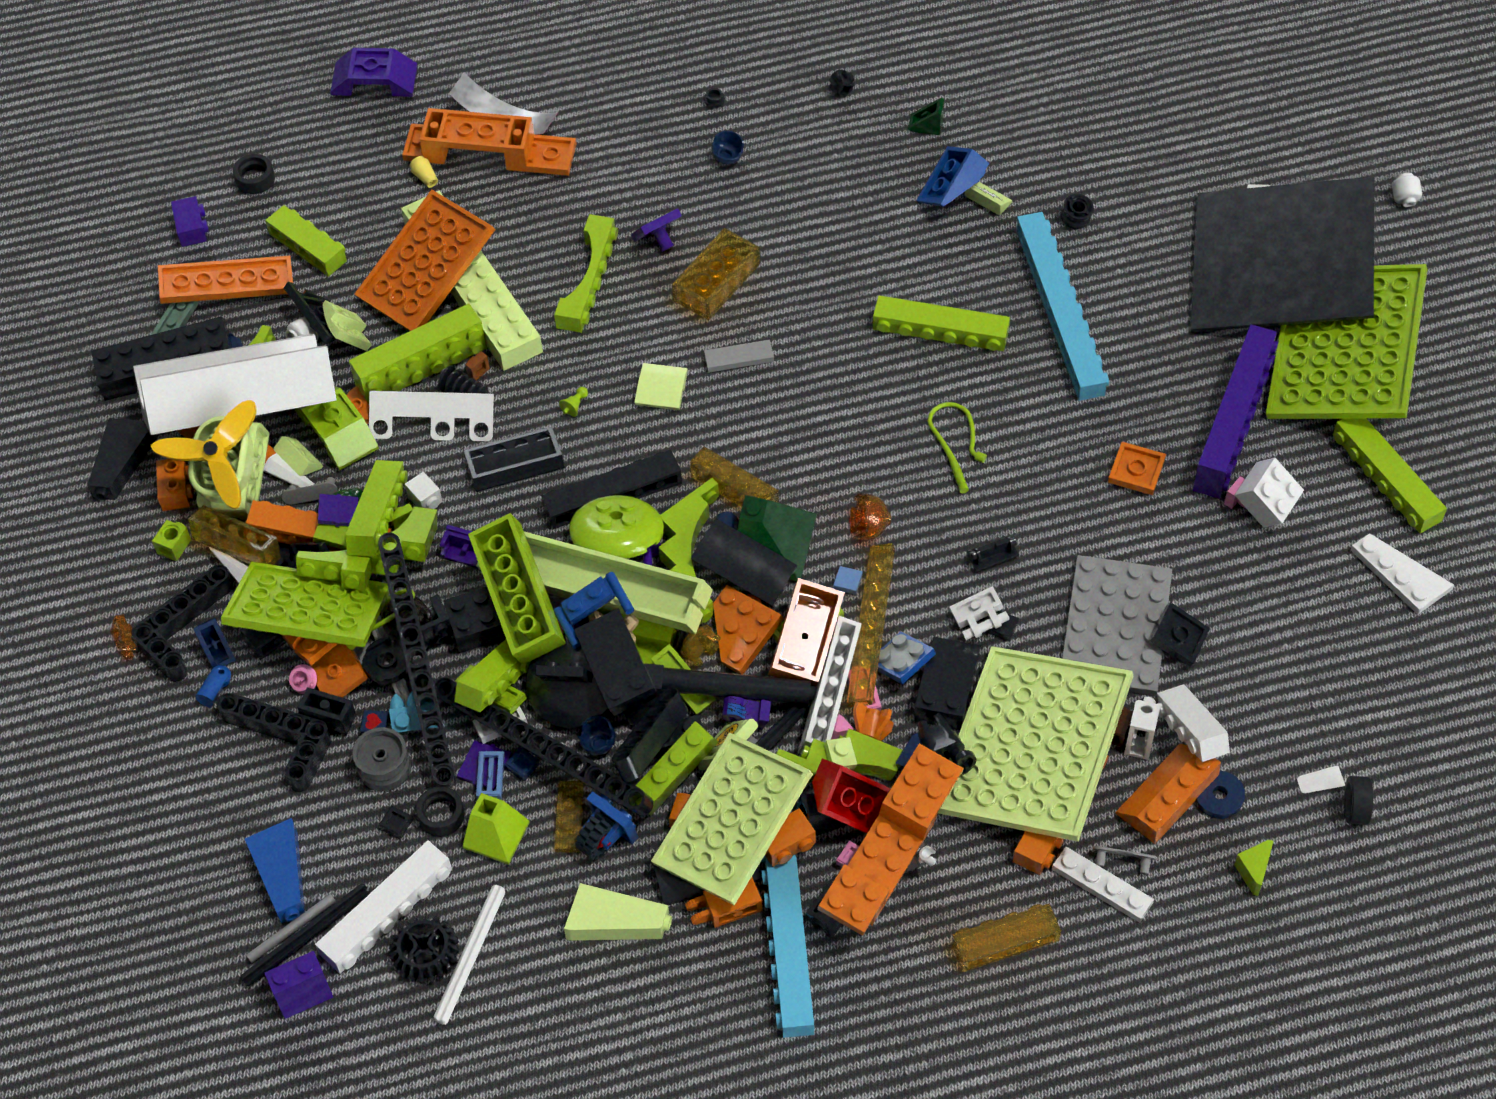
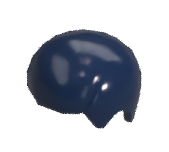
(727, 147)
(597, 736)

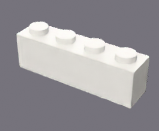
(1193, 723)

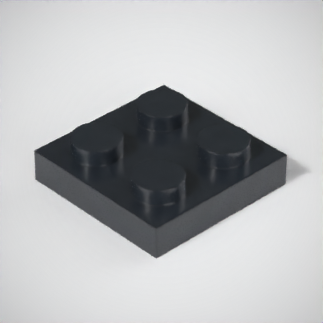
(1179, 634)

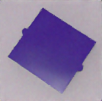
(336, 509)
(469, 768)

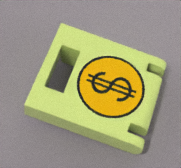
(741, 728)

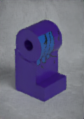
(739, 709)

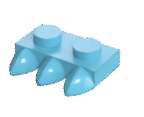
(404, 717)

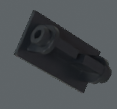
(993, 553)

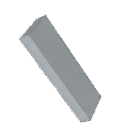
(738, 356)

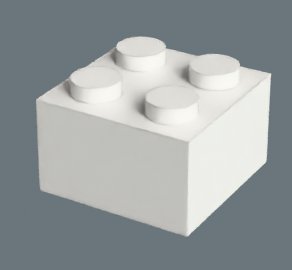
(1269, 492)

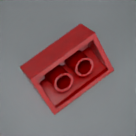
(848, 795)

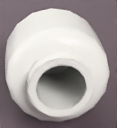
(1406, 189)
(299, 328)

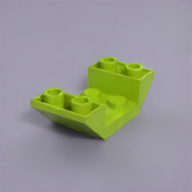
(340, 429)

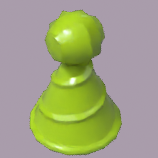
(571, 404)

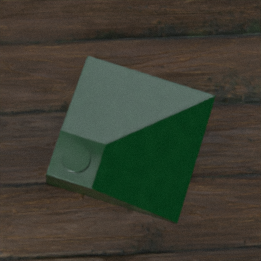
(779, 529)

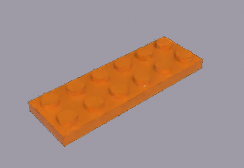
(224, 279)

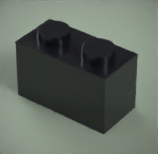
(333, 710)

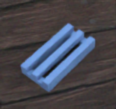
(491, 754)

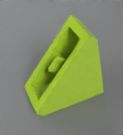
(1253, 865)

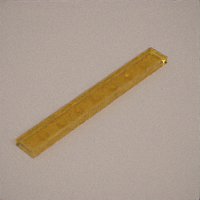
(872, 619)

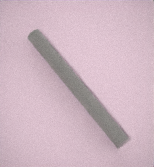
(290, 928)

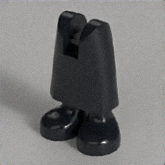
(944, 738)

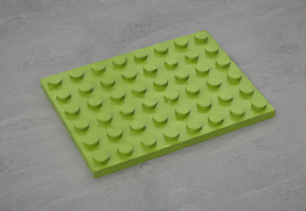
(1353, 364)

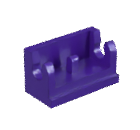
(457, 546)

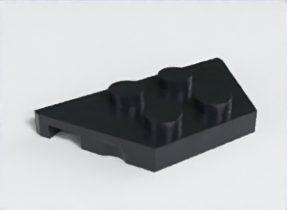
(311, 307)

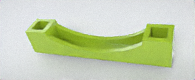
(573, 310)

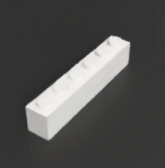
(832, 683)
(383, 907)

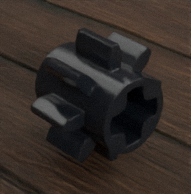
(841, 82)

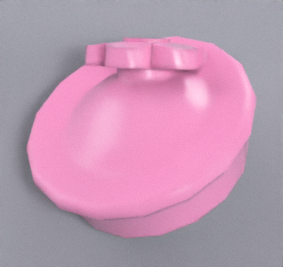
(302, 677)

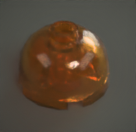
(869, 517)

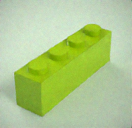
(306, 240)
(489, 678)
(676, 764)

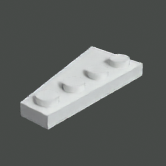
(1403, 575)

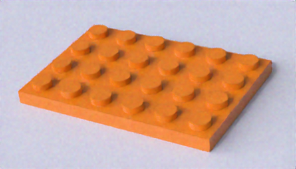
(424, 261)

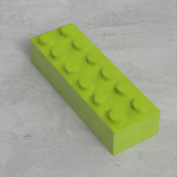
(419, 352)
(516, 589)

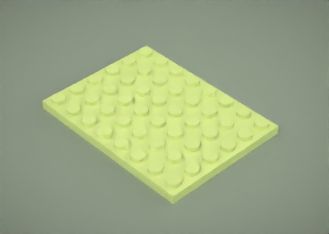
(1037, 742)

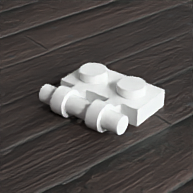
(977, 607)

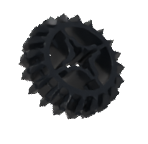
(413, 934)

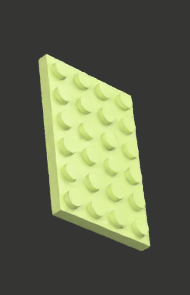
(732, 818)

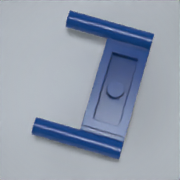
(589, 600)

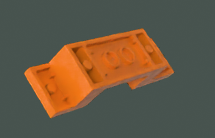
(489, 133)
(892, 840)

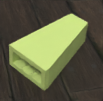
(614, 916)

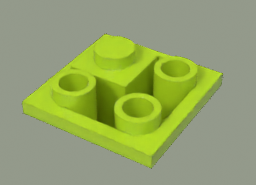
(494, 829)

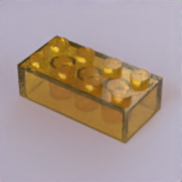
(716, 274)

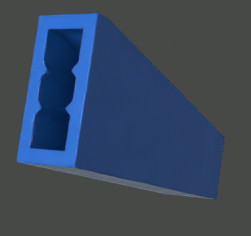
(279, 866)

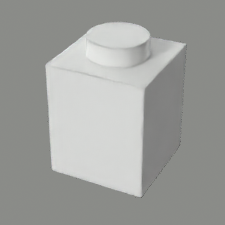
(423, 492)

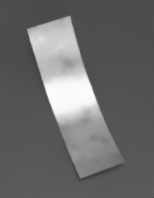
(478, 100)

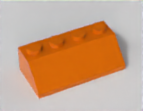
(1168, 792)

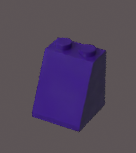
(298, 984)

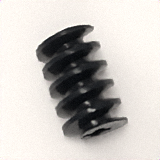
(455, 382)

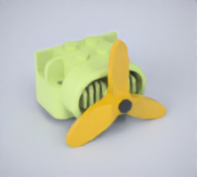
(224, 459)

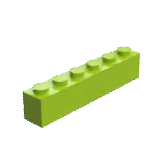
(941, 323)
(1390, 473)
(375, 507)

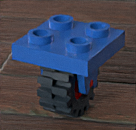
(604, 827)

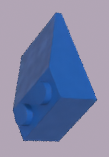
(953, 175)

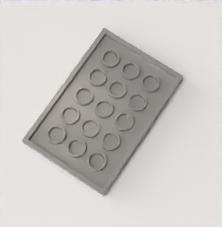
(1115, 616)

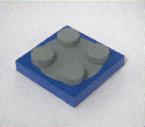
(903, 657)

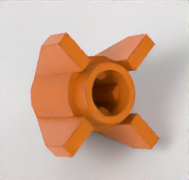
(872, 721)

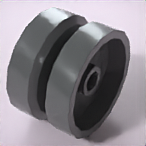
(381, 759)

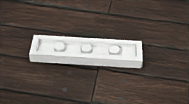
(1102, 884)

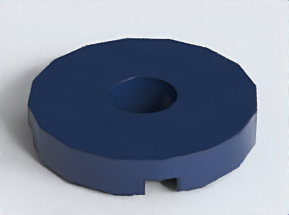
(1222, 807)

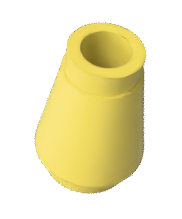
(423, 170)

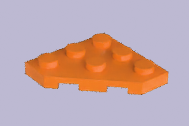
(743, 628)

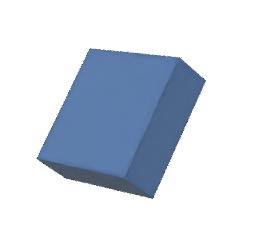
(848, 580)

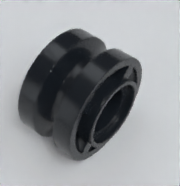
(1077, 211)

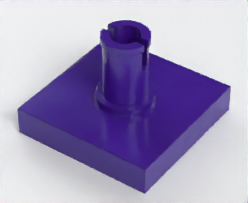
(657, 228)

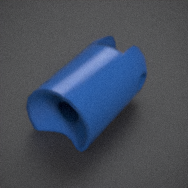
(213, 685)

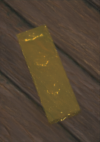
(568, 815)

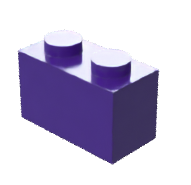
(189, 221)

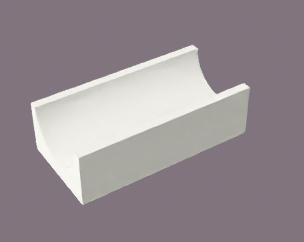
(210, 384)

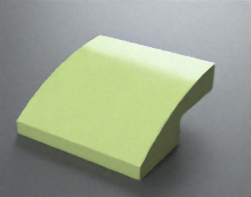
(345, 325)
(661, 386)

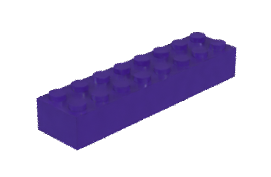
(1236, 412)

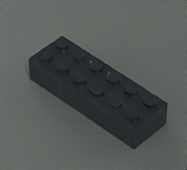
(115, 363)

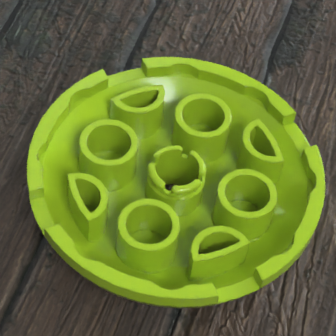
(617, 526)

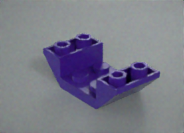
(374, 67)

